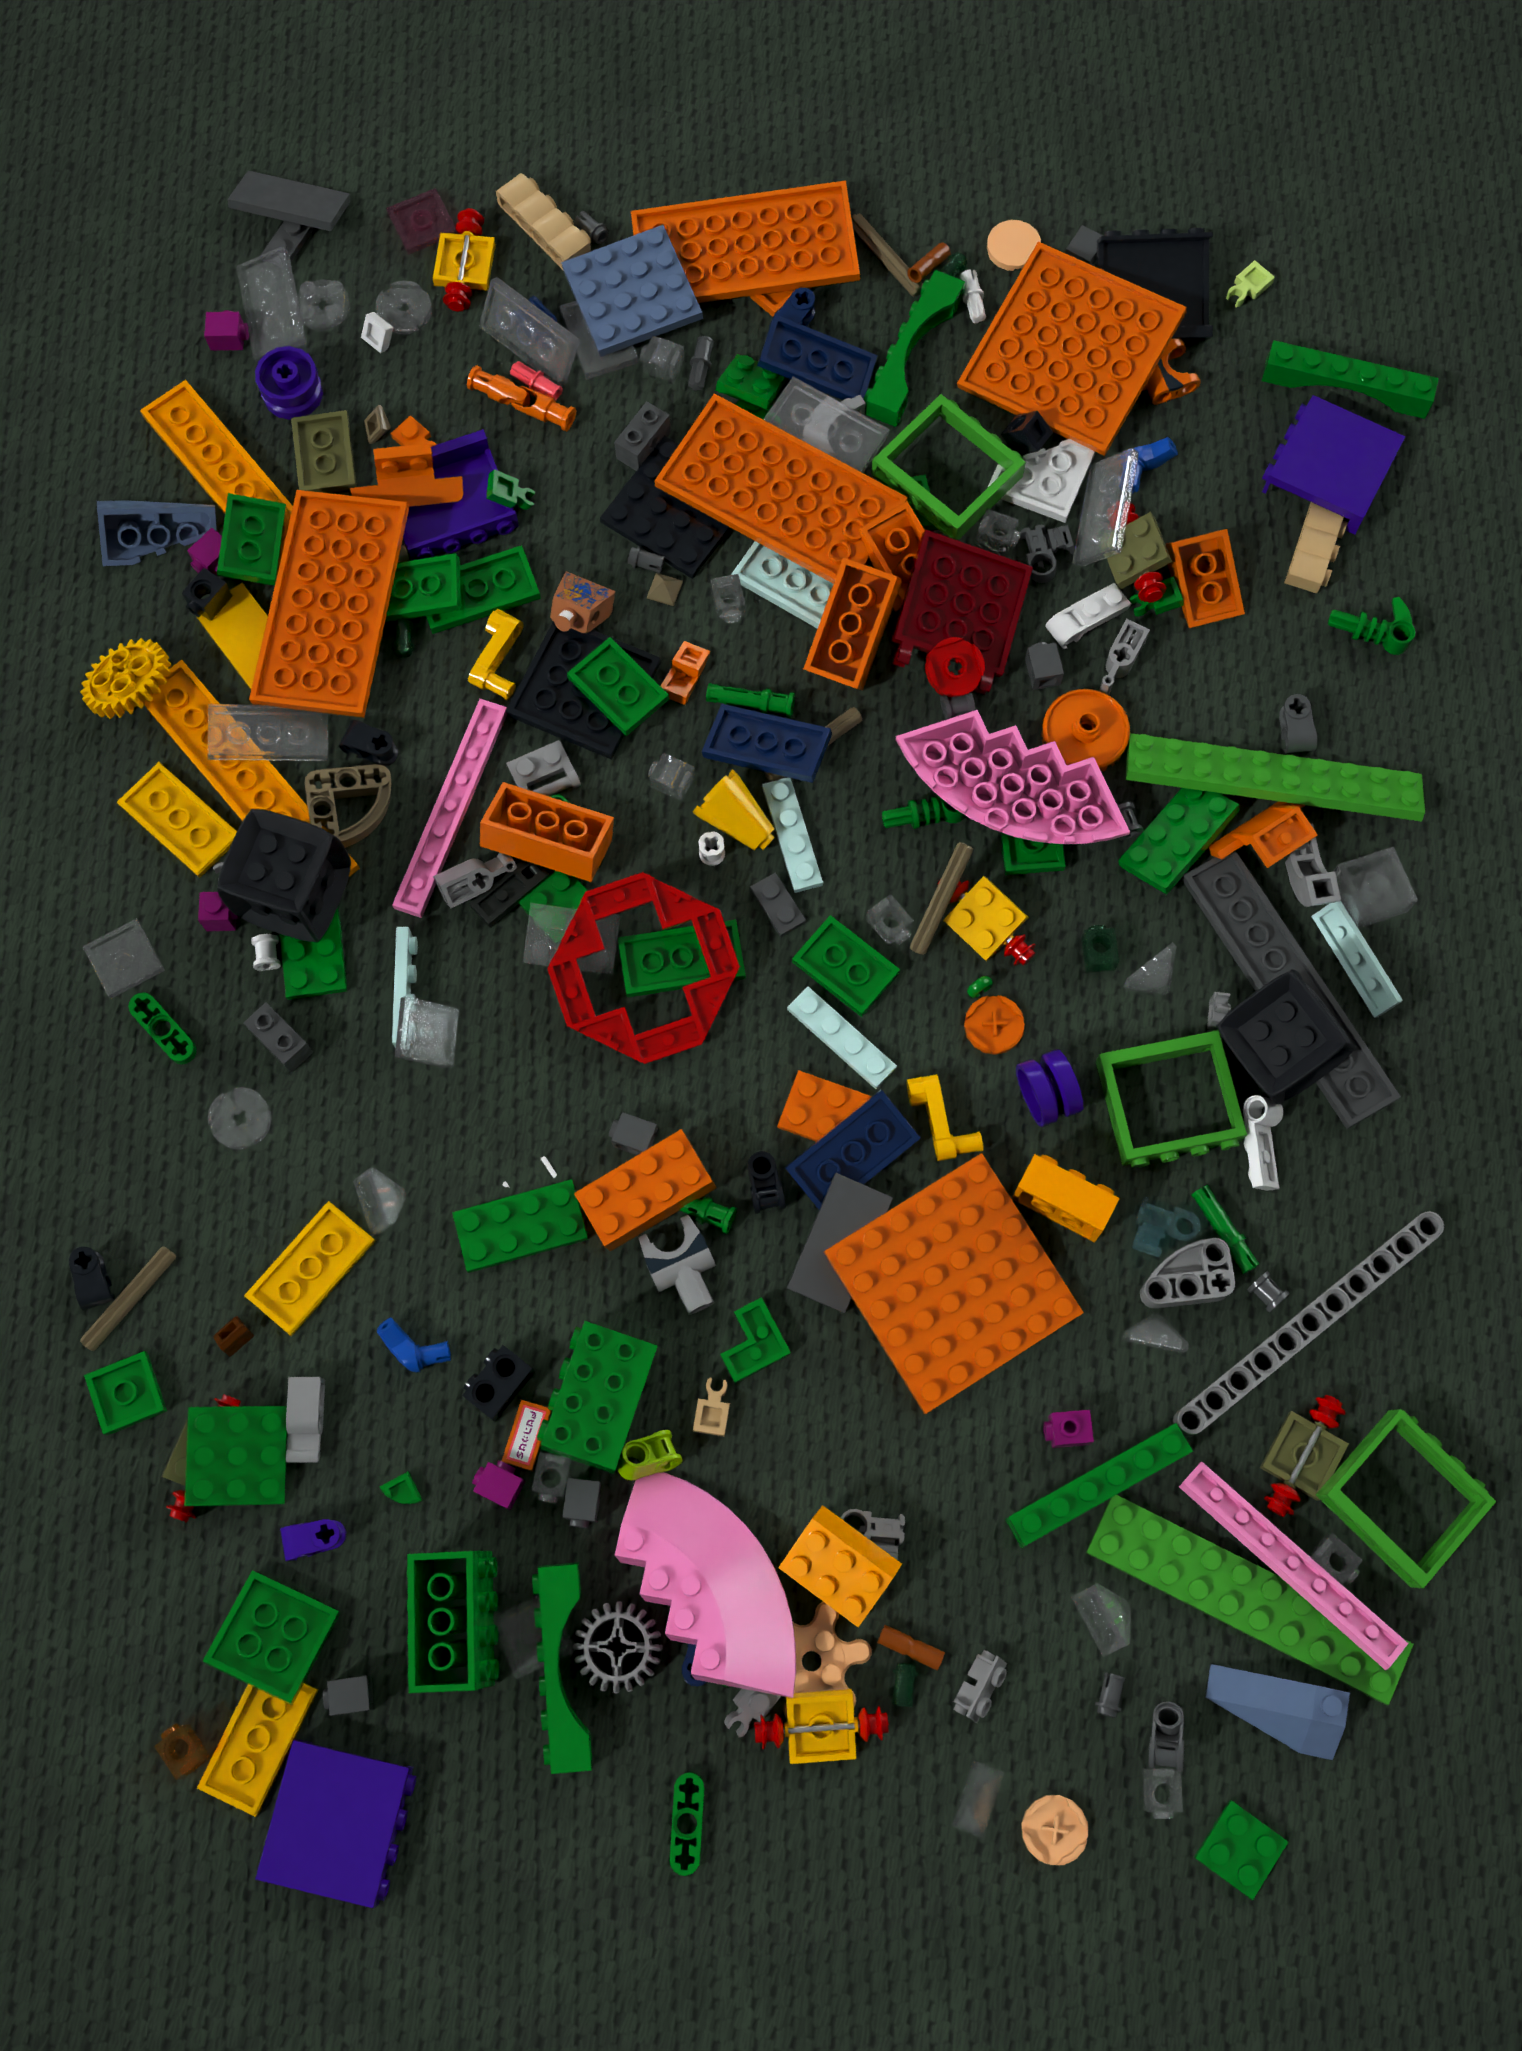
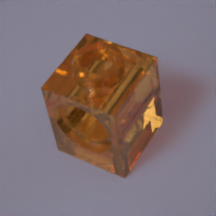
(196, 1752)

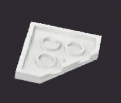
(1050, 479)

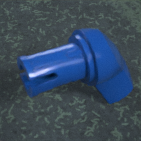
(1152, 457)
(406, 1350)

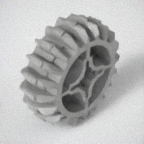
(640, 1647)

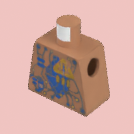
(580, 604)

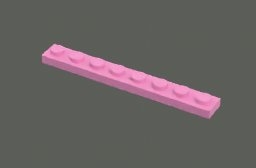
(450, 808)
(1294, 1566)

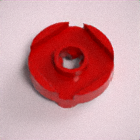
(968, 676)

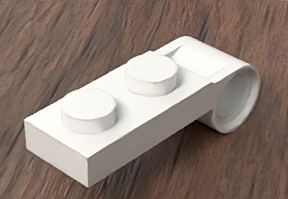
(1087, 614)
(1259, 1141)

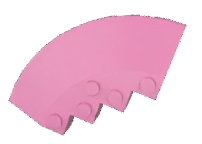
(1012, 787)
(714, 1580)

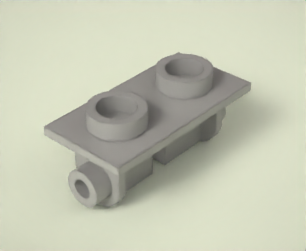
(988, 1676)

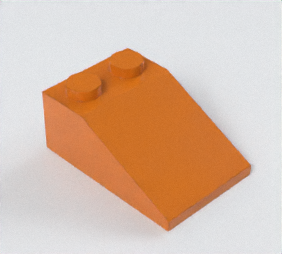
(893, 544)
(1206, 577)

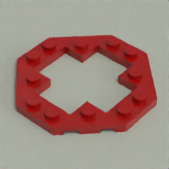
(584, 939)

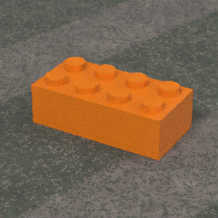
(853, 623)
(546, 831)
(645, 1190)

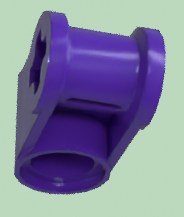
(307, 1538)

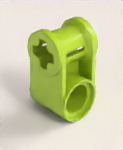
(654, 1454)

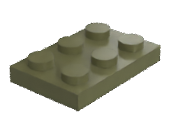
(324, 452)

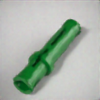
(1225, 1229)

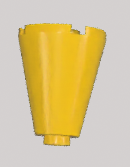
(736, 812)

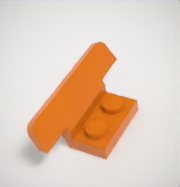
(408, 476)
(1271, 833)

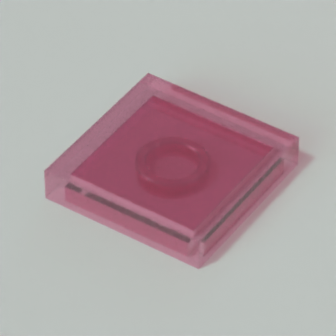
(421, 220)

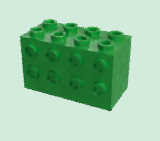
(596, 1396)
(451, 1621)

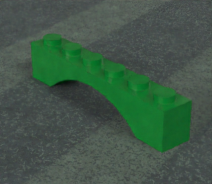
(936, 305)
(1397, 388)
(1098, 1485)
(568, 1737)

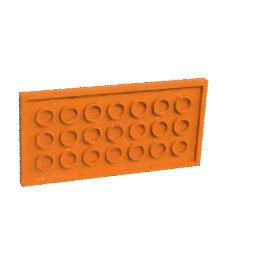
(760, 240)
(775, 488)
(329, 603)

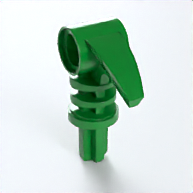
(1380, 632)
(921, 813)

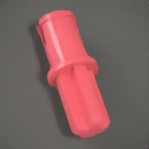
(535, 380)

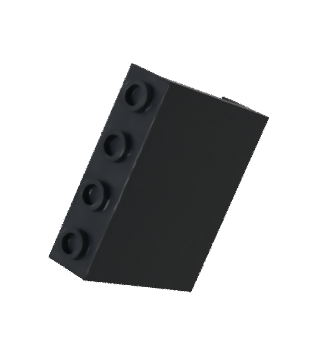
(1168, 265)

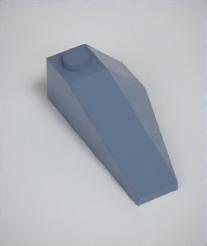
(146, 527)
(1291, 1711)

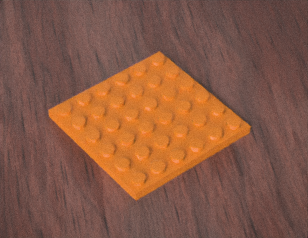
(1072, 347)
(953, 1283)

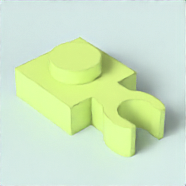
(1250, 282)

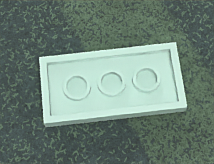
(784, 583)

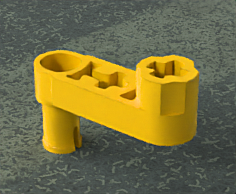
(505, 633)
(928, 1091)

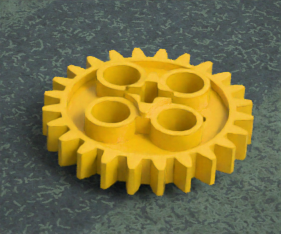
(125, 678)

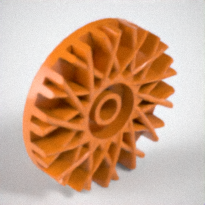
(1092, 710)

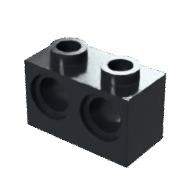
(505, 1387)

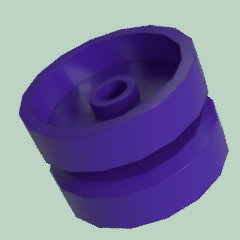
(289, 382)
(1049, 1087)

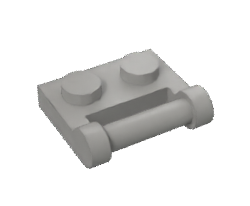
(541, 765)

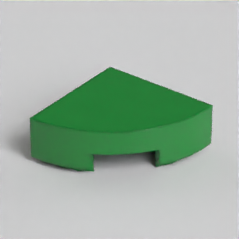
(402, 1490)

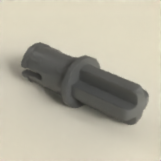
(700, 363)

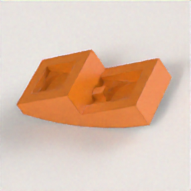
(685, 672)

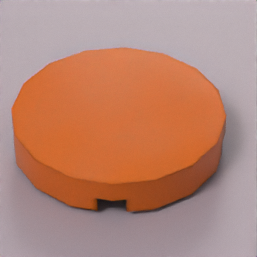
(994, 1024)

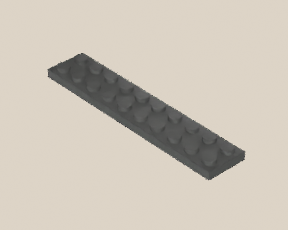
(1267, 950)

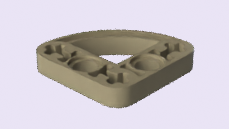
(327, 794)

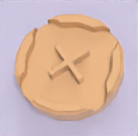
(1011, 244)
(1055, 1830)

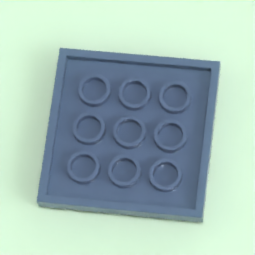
(632, 290)

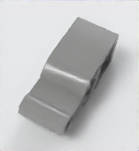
(1124, 651)
(460, 882)
(304, 1419)

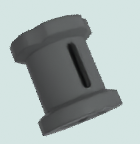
(957, 705)
(1127, 812)
(1268, 1291)

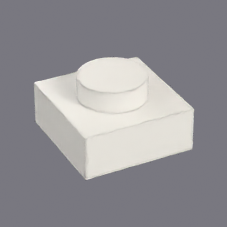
(377, 332)

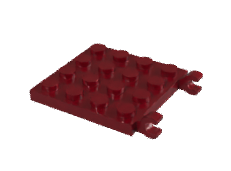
(961, 595)

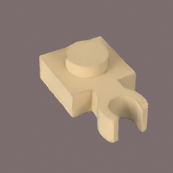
(712, 1413)

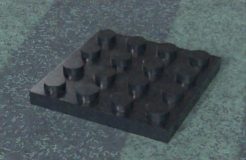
(661, 520)
(556, 705)

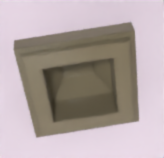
(376, 424)
(664, 589)

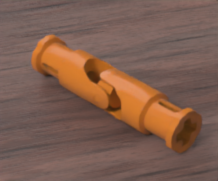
(506, 392)

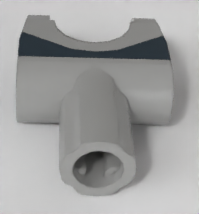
(682, 1267)

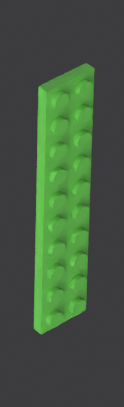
(1275, 777)
(1236, 1595)

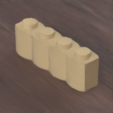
(542, 219)
(1315, 549)

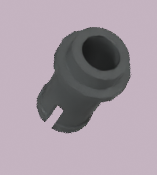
(596, 231)
(645, 560)
(1110, 1695)

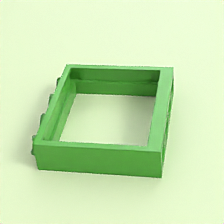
(921, 499)
(1159, 1051)
(1448, 1466)

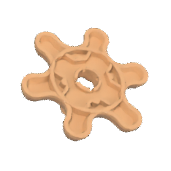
(834, 1653)

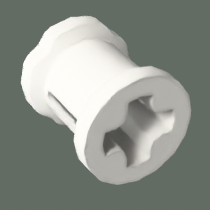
(709, 840)
(265, 952)

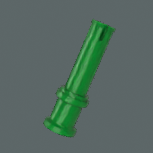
(763, 701)
(712, 1213)

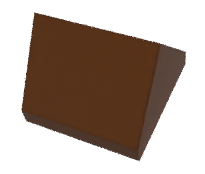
(233, 1336)

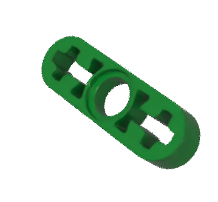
(155, 1007)
(694, 1851)

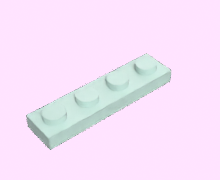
(792, 835)
(1357, 958)
(404, 971)
(842, 1037)

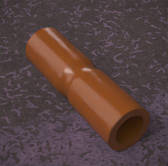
(929, 262)
(913, 1648)

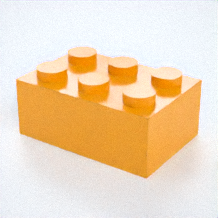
(1066, 1197)
(840, 1566)

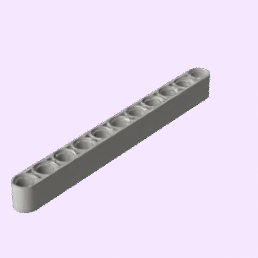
(1319, 1313)

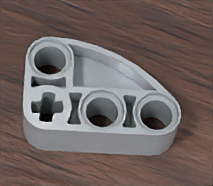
(1191, 1266)

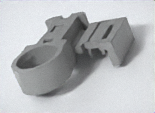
(884, 1531)

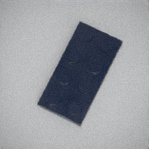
(816, 359)
(767, 743)
(854, 1147)

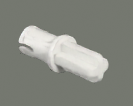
(973, 296)

